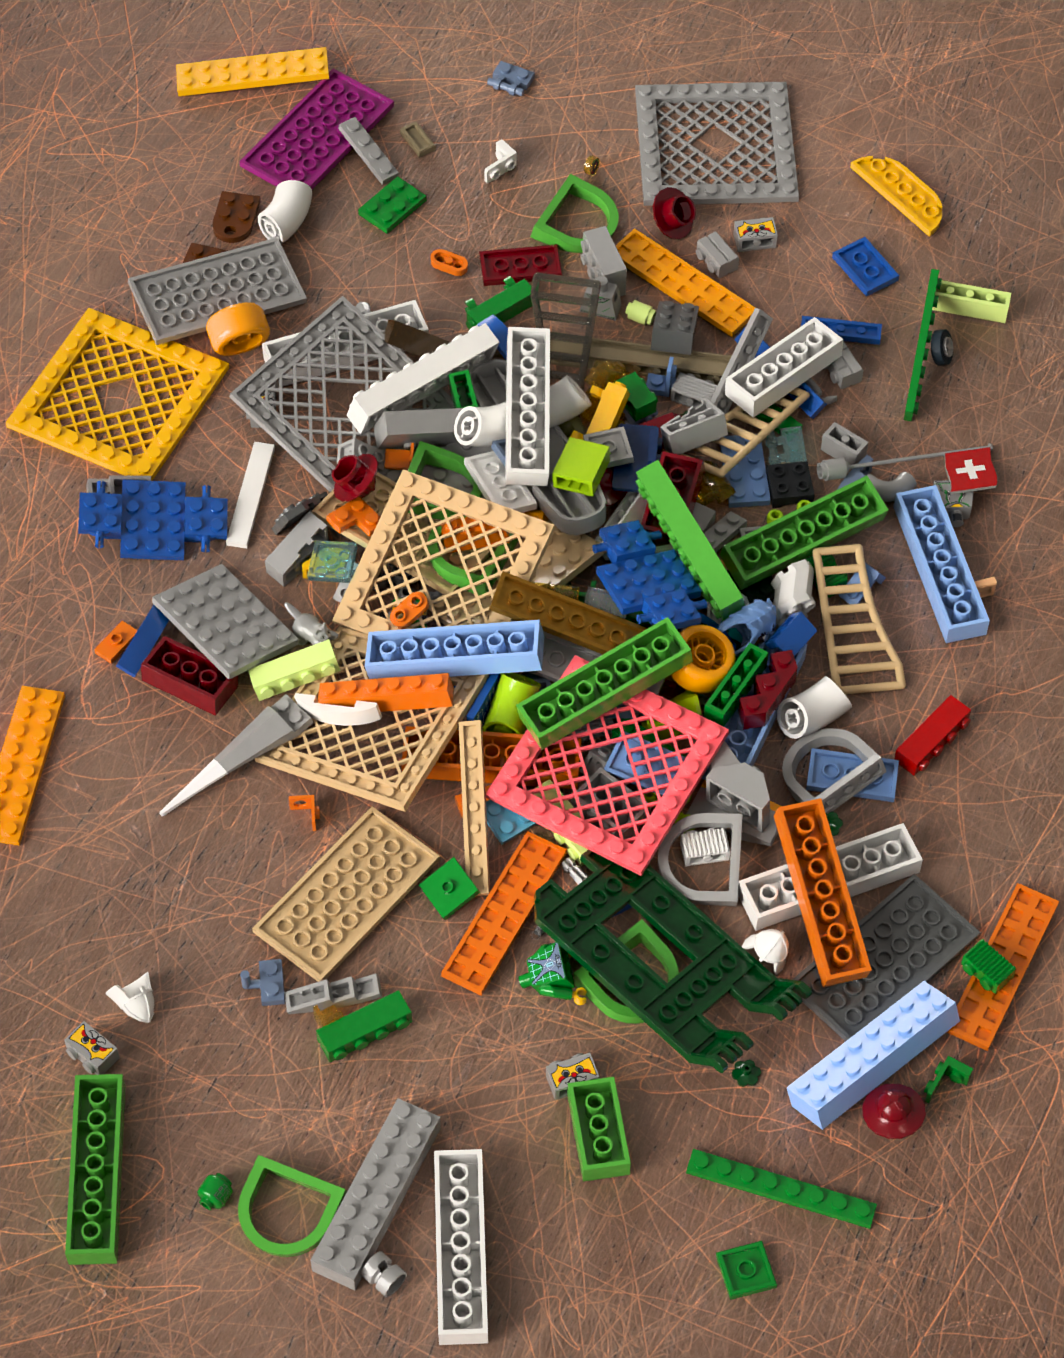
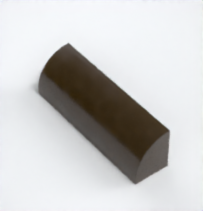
(411, 339)

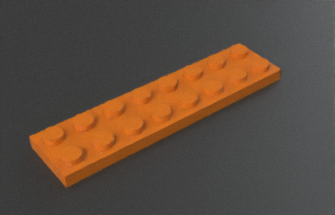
(503, 913)
(1017, 940)

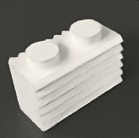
(704, 846)

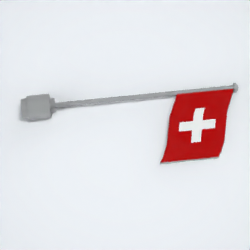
(966, 468)

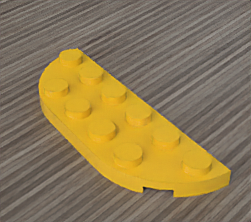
(902, 190)

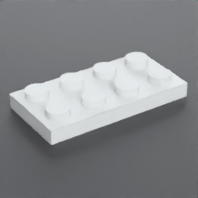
(490, 478)

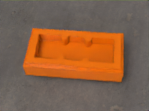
(115, 642)

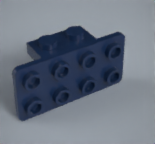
(644, 444)

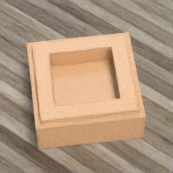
(986, 587)

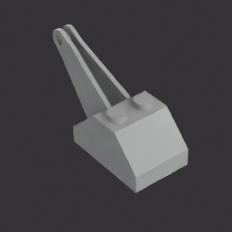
(738, 788)

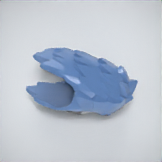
(752, 623)

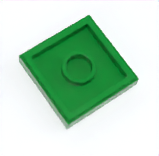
(746, 1270)

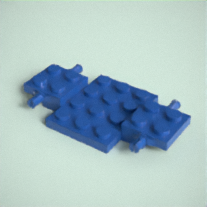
(153, 518)
(646, 579)

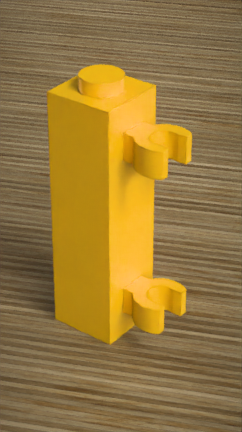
(609, 408)

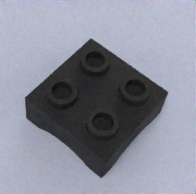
(789, 483)

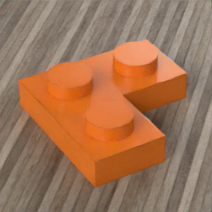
(353, 513)

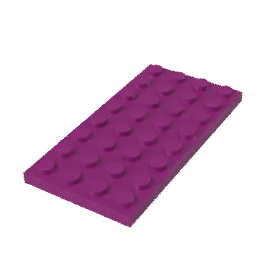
(308, 137)

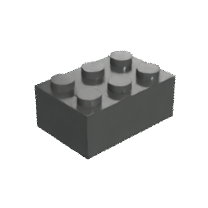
(674, 327)

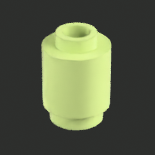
(640, 312)

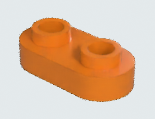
(451, 262)
(410, 610)

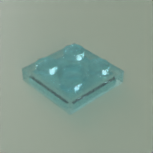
(332, 561)

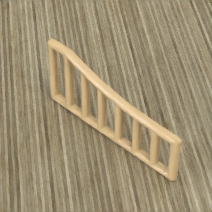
(754, 439)
(876, 625)

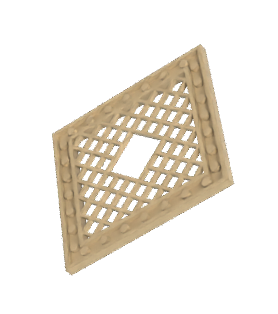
(412, 486)
(366, 785)

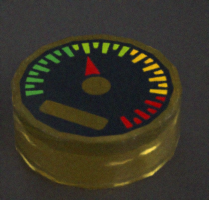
(591, 165)

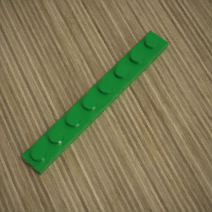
(922, 352)
(781, 1188)

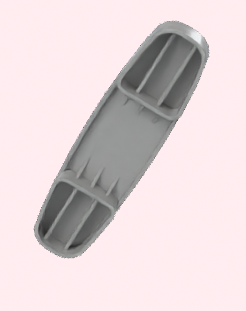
(566, 509)

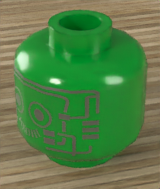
(215, 1191)

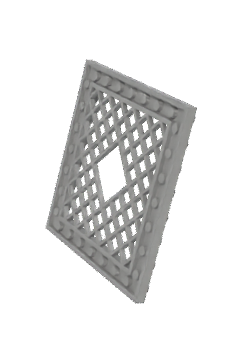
(719, 93)
(249, 392)

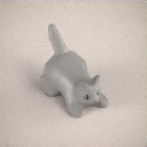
(308, 628)

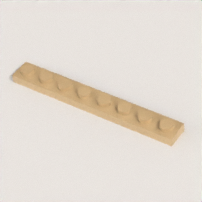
(474, 804)

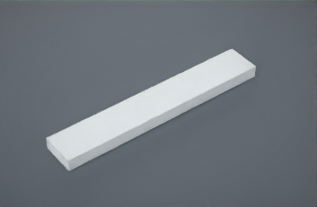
(250, 495)

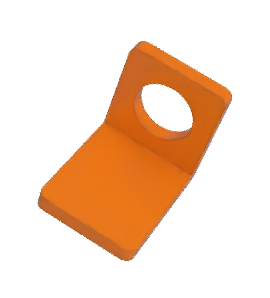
(398, 458)
(310, 804)

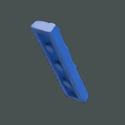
(851, 330)

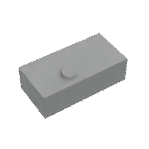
(401, 428)

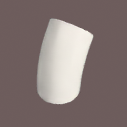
(286, 210)
(566, 401)
(481, 425)
(812, 709)

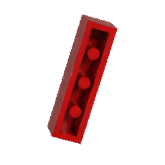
(932, 735)

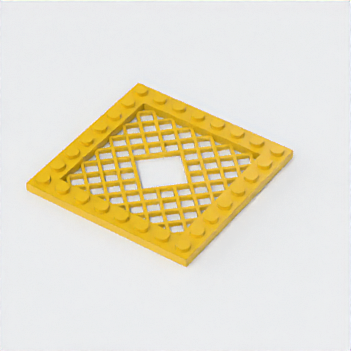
(26, 419)

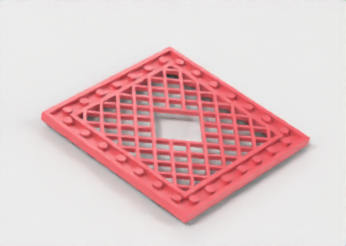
(633, 856)

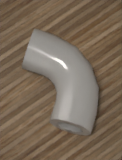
(888, 489)

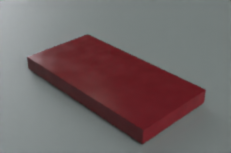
(519, 263)

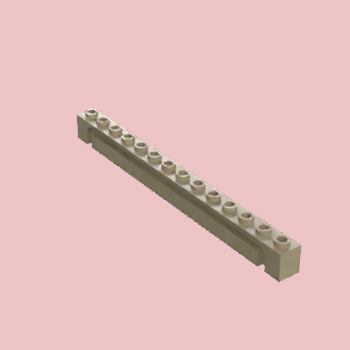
(642, 359)

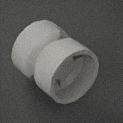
(386, 1276)

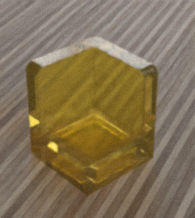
(326, 1015)

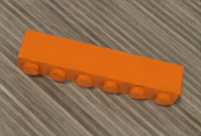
(392, 692)

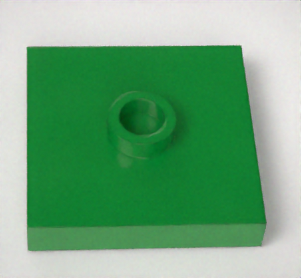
(449, 888)

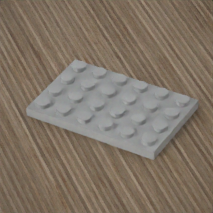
(225, 621)

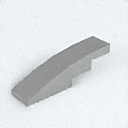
(337, 993)

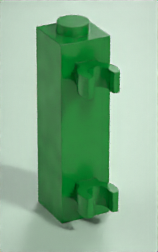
(504, 305)

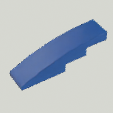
(143, 641)

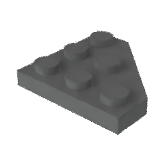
(295, 513)

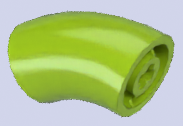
(503, 713)

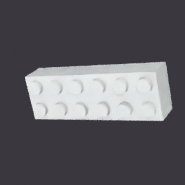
(783, 367)

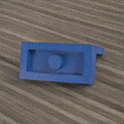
(792, 634)

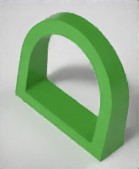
(583, 190)
(441, 458)
(457, 575)
(631, 938)
(256, 1177)

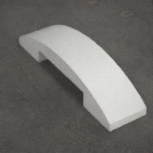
(361, 713)

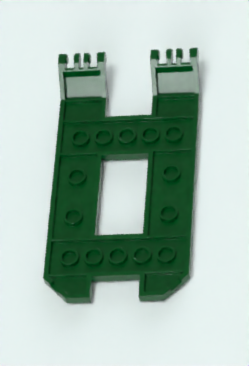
(673, 1007)

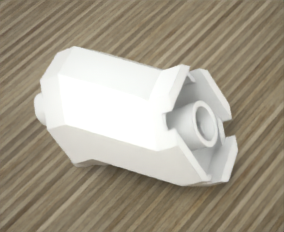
(793, 590)

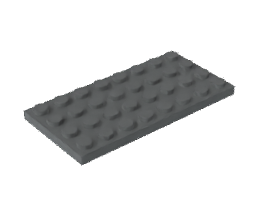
(906, 942)

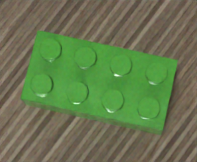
(598, 1129)

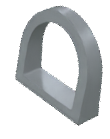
(847, 786)
(716, 820)

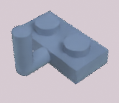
(270, 982)

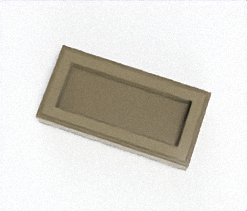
(417, 139)

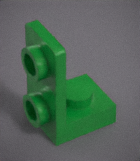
(957, 1072)

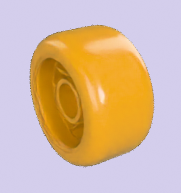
(238, 329)
(712, 659)

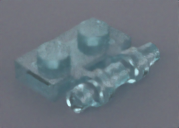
(792, 443)

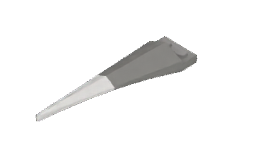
(267, 731)

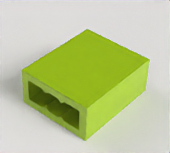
(581, 466)

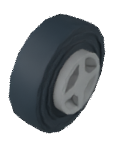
(942, 347)

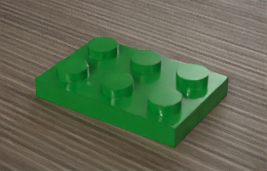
(392, 205)

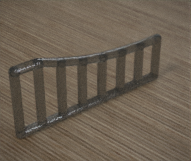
(588, 321)

